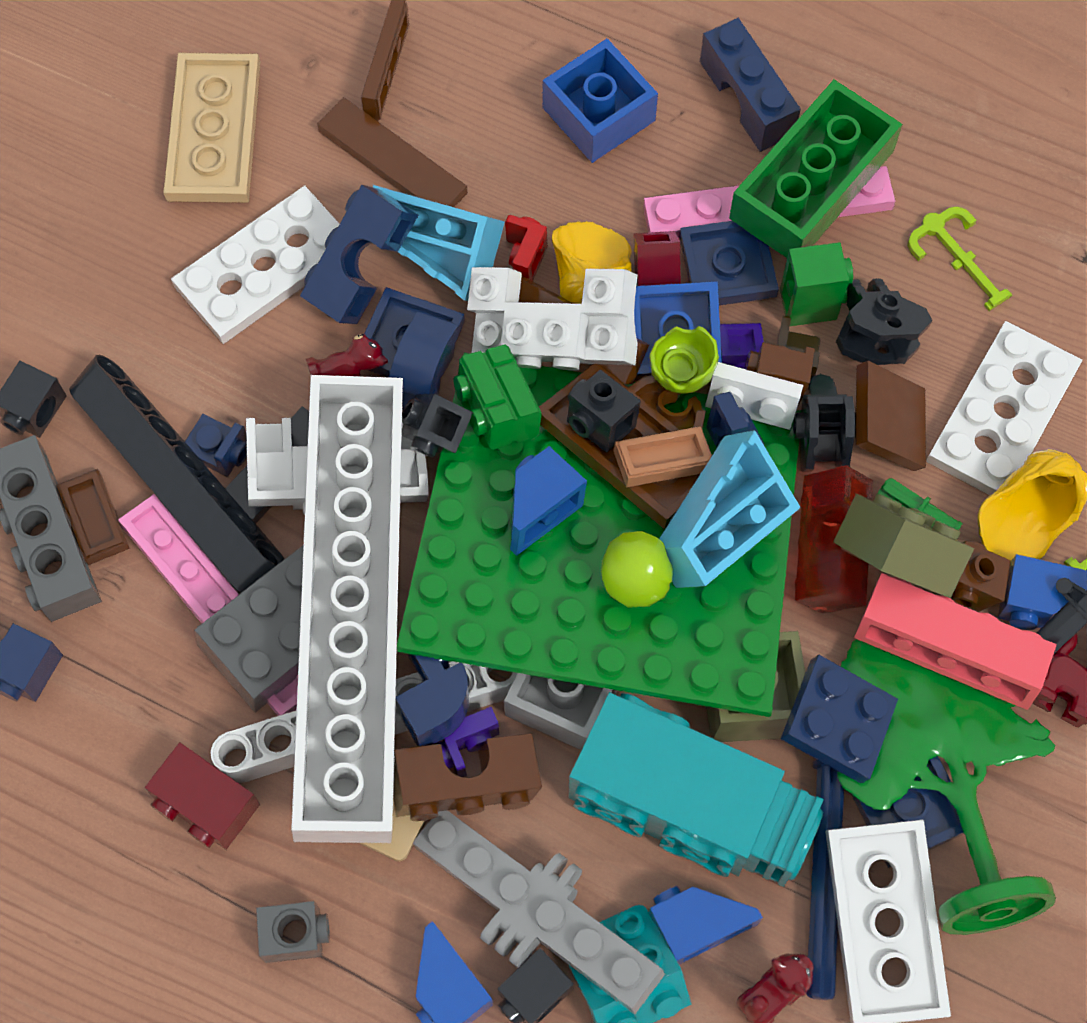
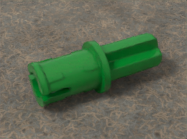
(908, 499)

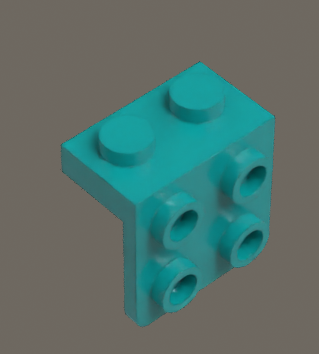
(670, 994)

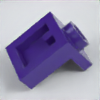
(738, 341)
(469, 735)

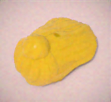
(586, 247)
(1033, 505)

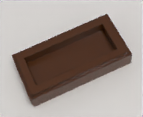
(93, 516)

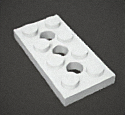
(235, 261)
(994, 383)
(916, 942)

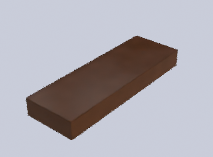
(385, 59)

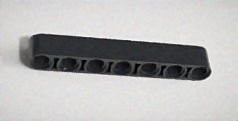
(175, 473)

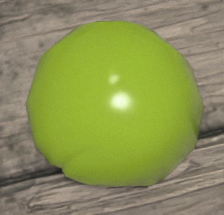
(684, 359)
(636, 569)

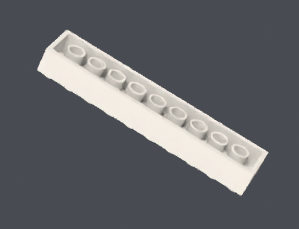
(349, 612)

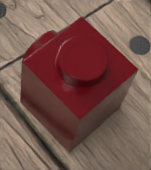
(657, 258)

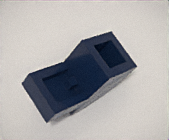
(423, 355)
(437, 704)

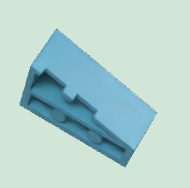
(449, 240)

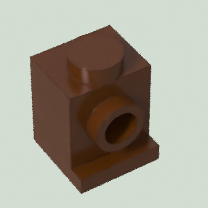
(782, 364)

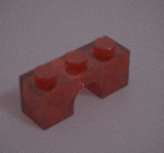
(826, 574)

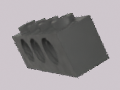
(72, 585)

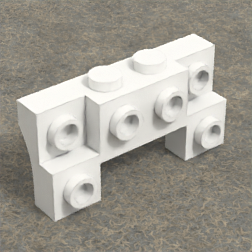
(559, 333)
(280, 471)

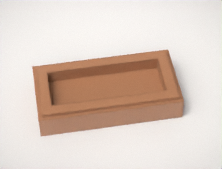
(662, 456)

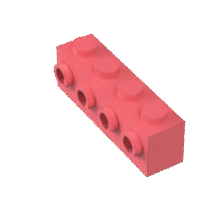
(956, 641)

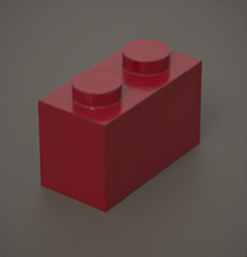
(202, 797)

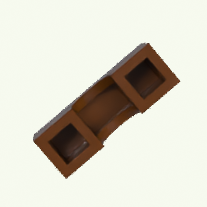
(427, 786)

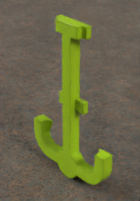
(933, 225)

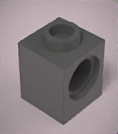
(274, 919)

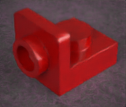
(529, 244)

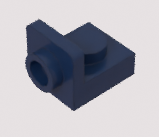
(728, 418)
(218, 444)

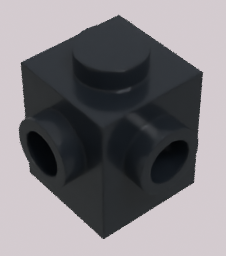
(602, 410)
(434, 424)

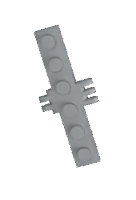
(537, 910)

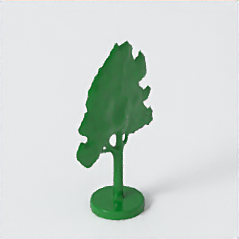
(961, 726)

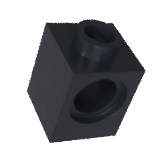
(29, 400)
(533, 990)

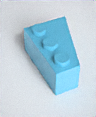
(726, 511)

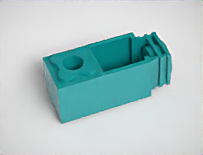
(692, 793)

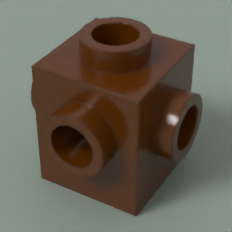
(982, 580)

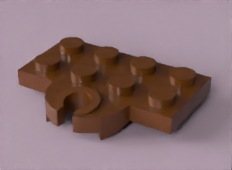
(656, 499)

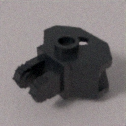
(880, 321)
(825, 425)

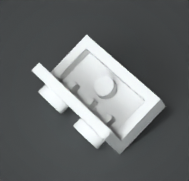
(761, 396)

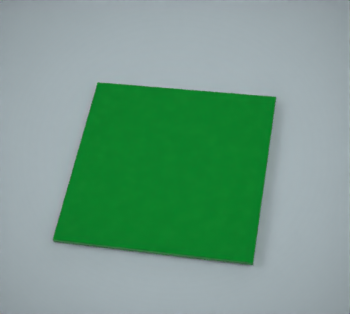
(549, 603)

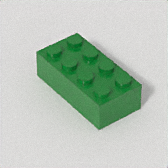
(815, 170)

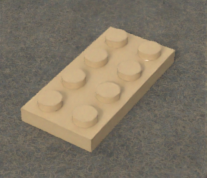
(212, 128)

